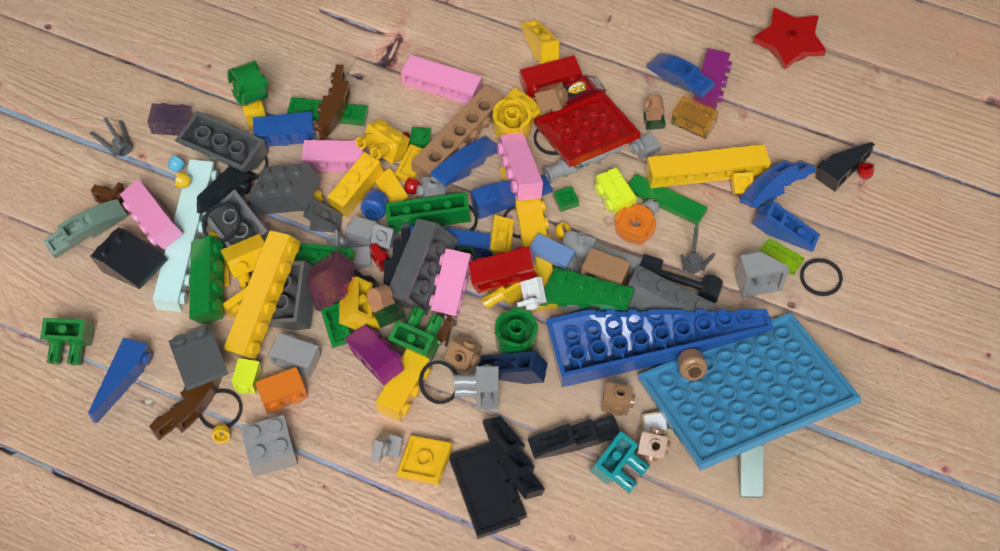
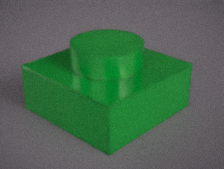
(420, 136)
(566, 198)

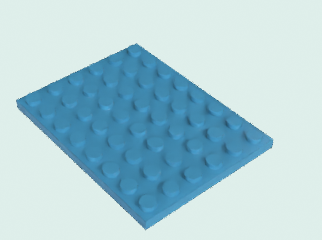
(750, 393)

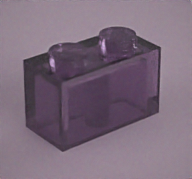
(168, 118)

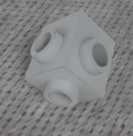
(430, 187)

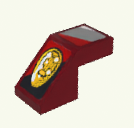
(582, 88)

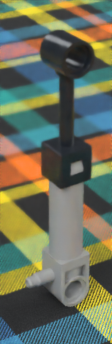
(708, 288)

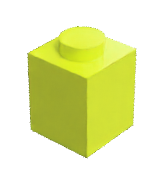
(245, 376)

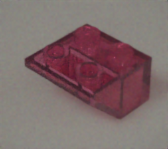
(330, 280)

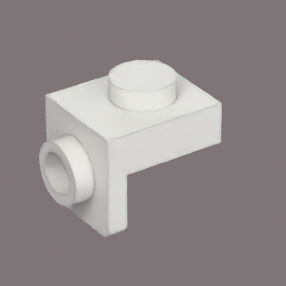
(533, 293)

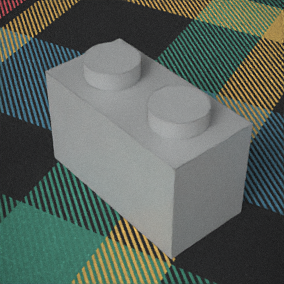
(292, 352)

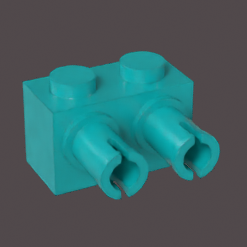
(617, 454)

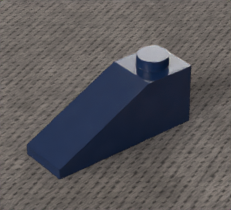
(518, 367)

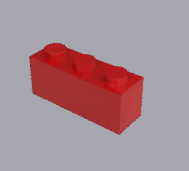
(549, 73)
(503, 269)

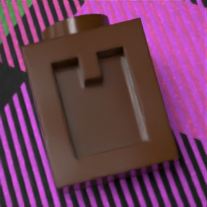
(105, 194)
(445, 329)

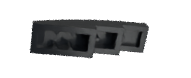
(398, 249)
(573, 438)
(510, 453)

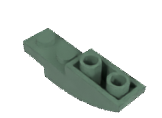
(85, 224)

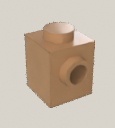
(551, 97)

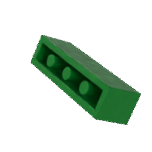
(439, 209)
(206, 280)

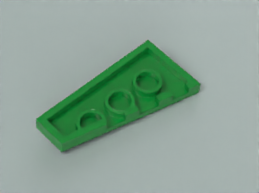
(583, 291)

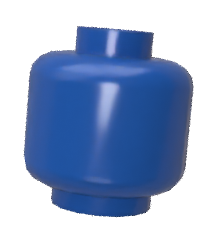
(374, 205)

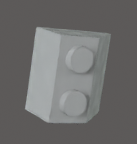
(759, 274)

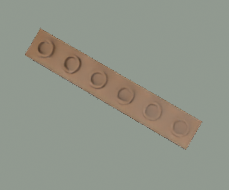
(460, 124)

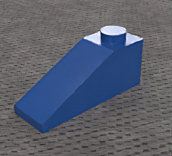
(784, 226)

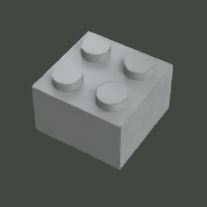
(268, 446)

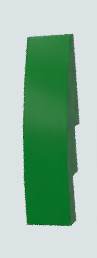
(335, 330)

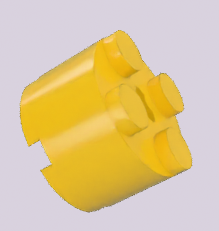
(512, 117)

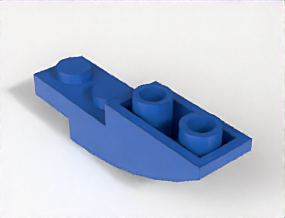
(681, 72)
(772, 182)

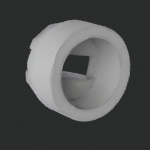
(653, 206)

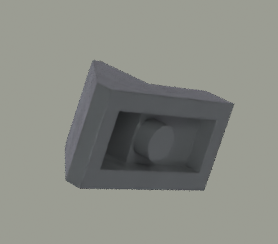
(322, 217)

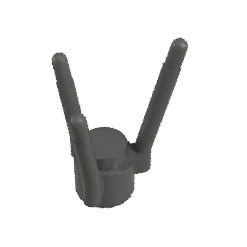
(120, 145)
(693, 262)

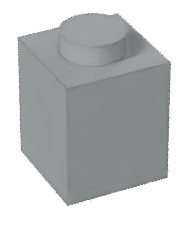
(360, 231)

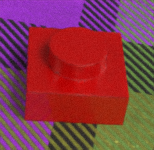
(378, 256)

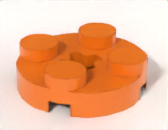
(633, 234)

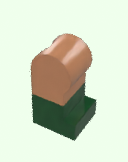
(654, 112)
(384, 306)

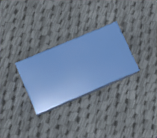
(552, 251)

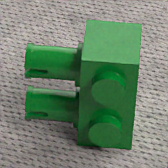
(63, 332)
(410, 337)

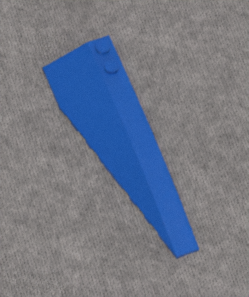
(611, 343)

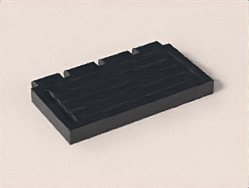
(485, 491)

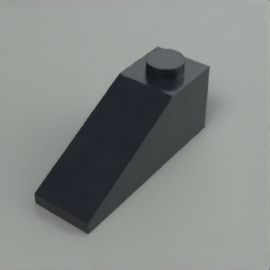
(842, 165)
(222, 186)

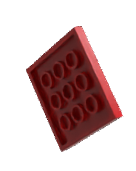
(586, 128)

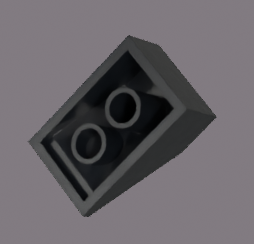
(128, 258)

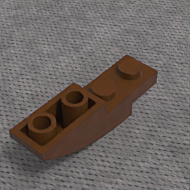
(333, 105)
(187, 411)

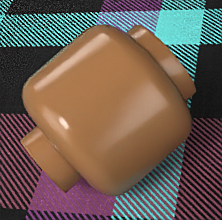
(692, 364)

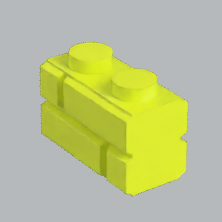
(614, 191)

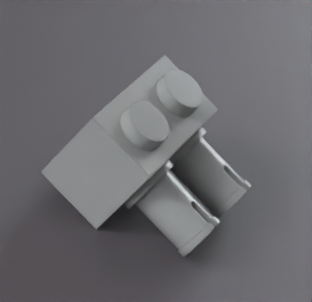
(481, 385)

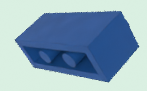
(284, 128)

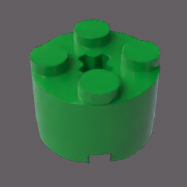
(247, 83)
(516, 331)

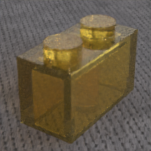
(694, 117)

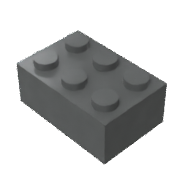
(284, 188)

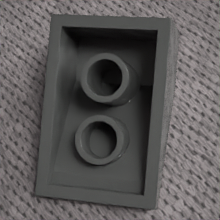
(198, 357)

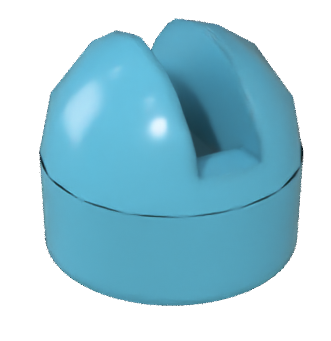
(175, 164)

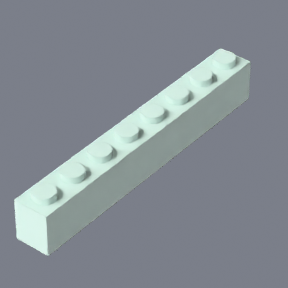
(175, 272)

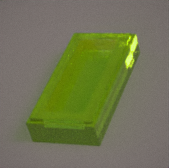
(783, 255)

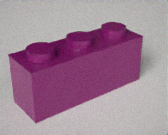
(715, 67)
(375, 354)

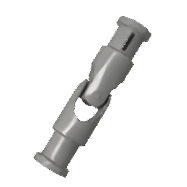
(562, 169)

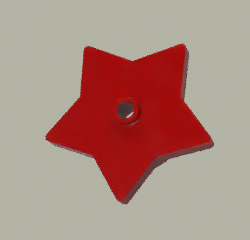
(791, 38)

